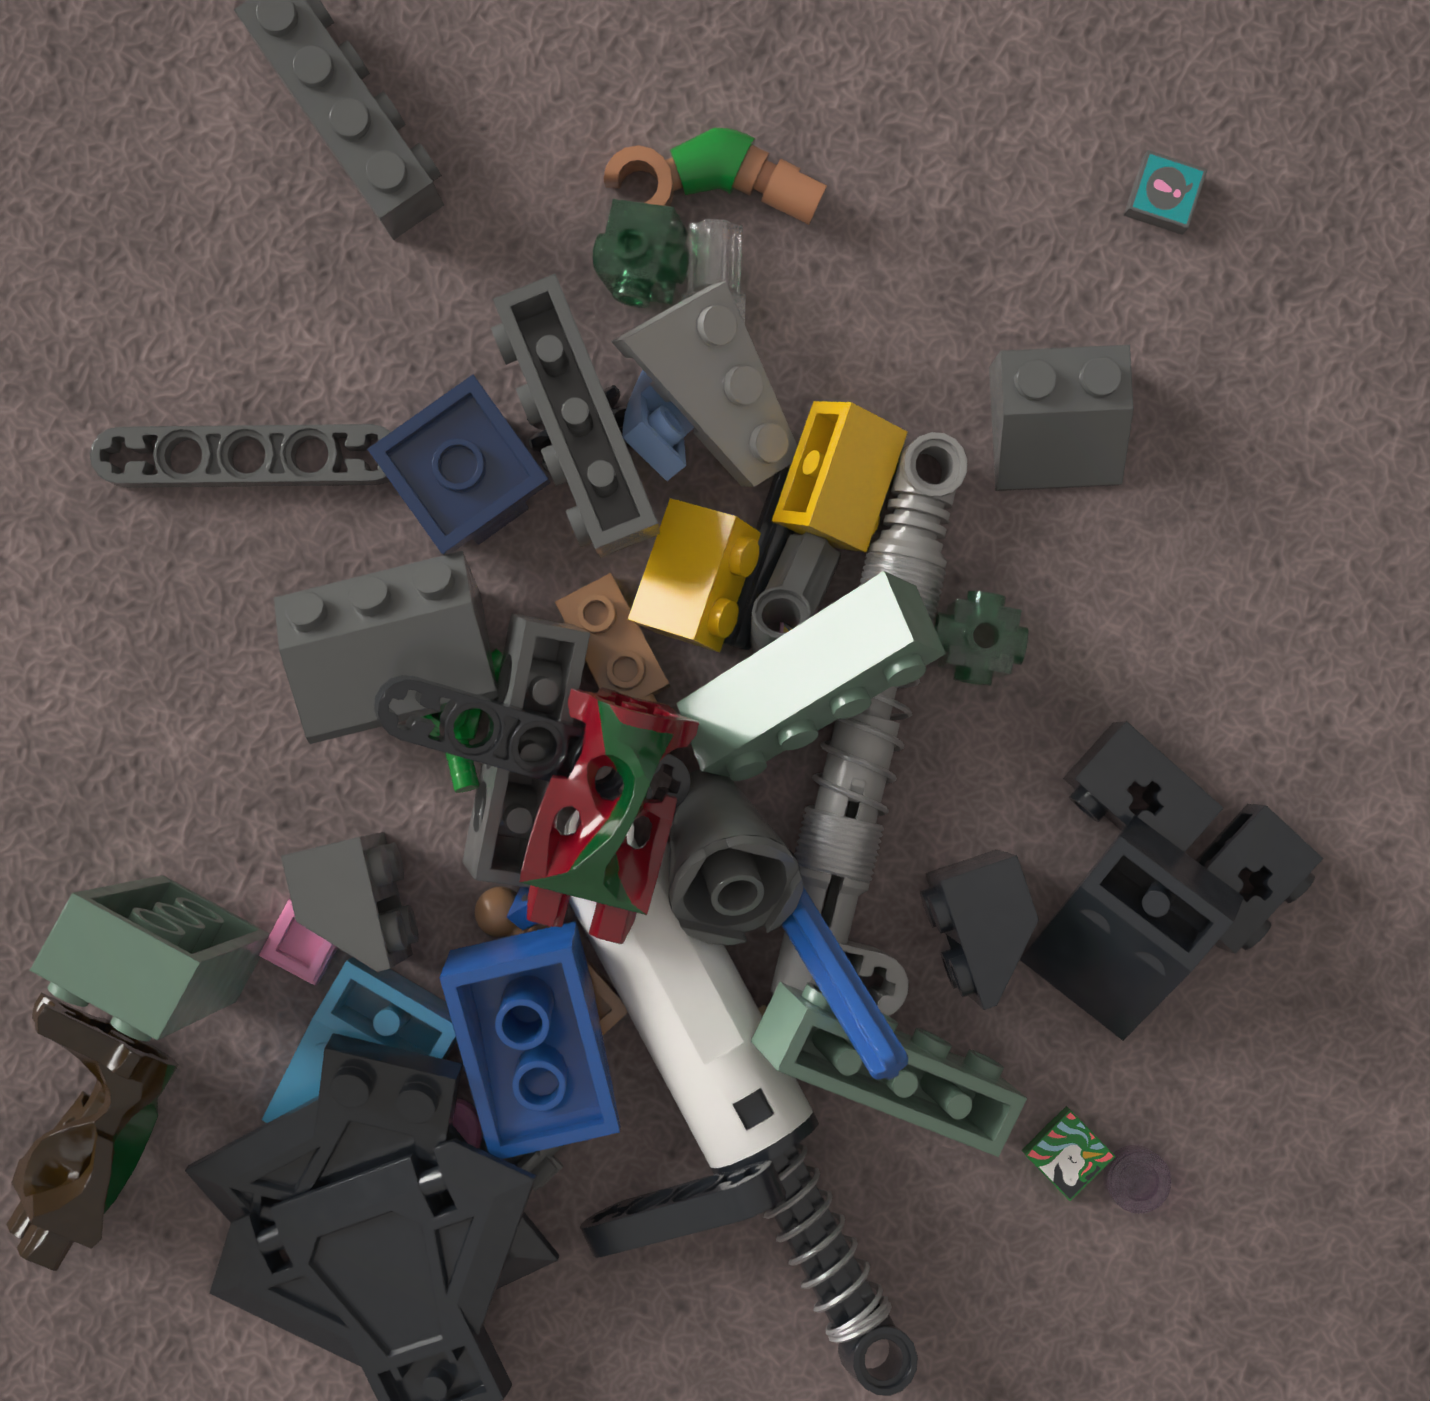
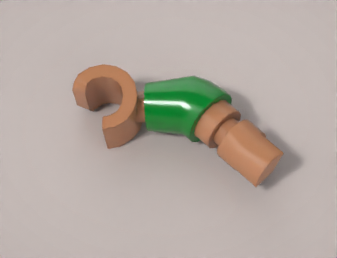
(720, 161)

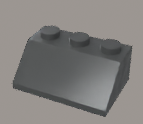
(390, 623)

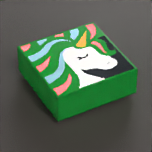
(1068, 1153)

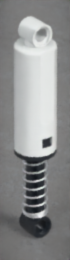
(745, 1111)

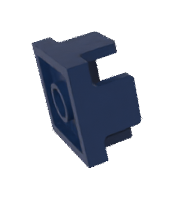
(460, 467)

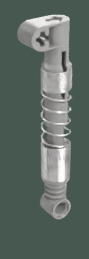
(843, 848)

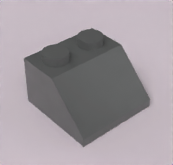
(1061, 416)

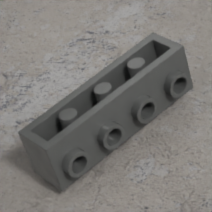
(343, 111)
(576, 415)

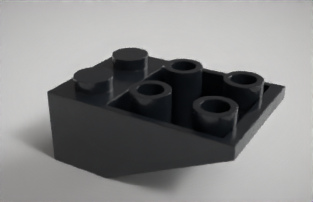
(1133, 928)

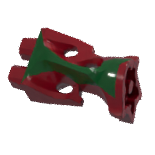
(596, 858)

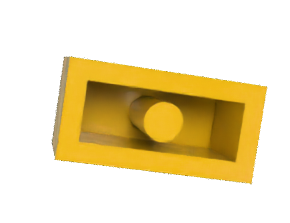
(840, 475)
(696, 575)

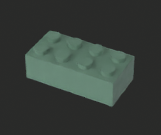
(149, 955)

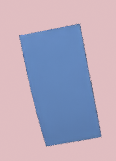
(655, 429)

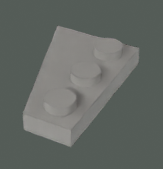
(715, 378)

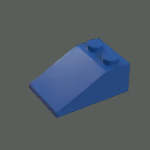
(531, 1040)

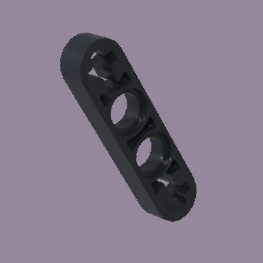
(684, 1209)

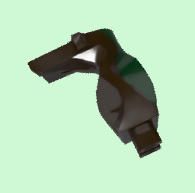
(92, 1151)

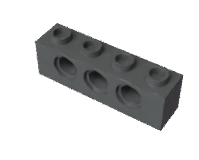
(536, 674)

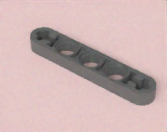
(218, 449)

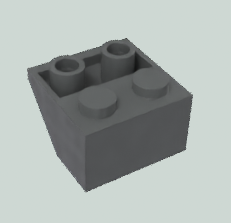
(353, 898)

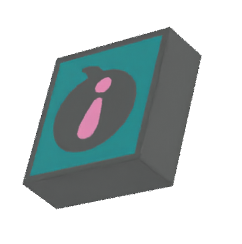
(1165, 192)

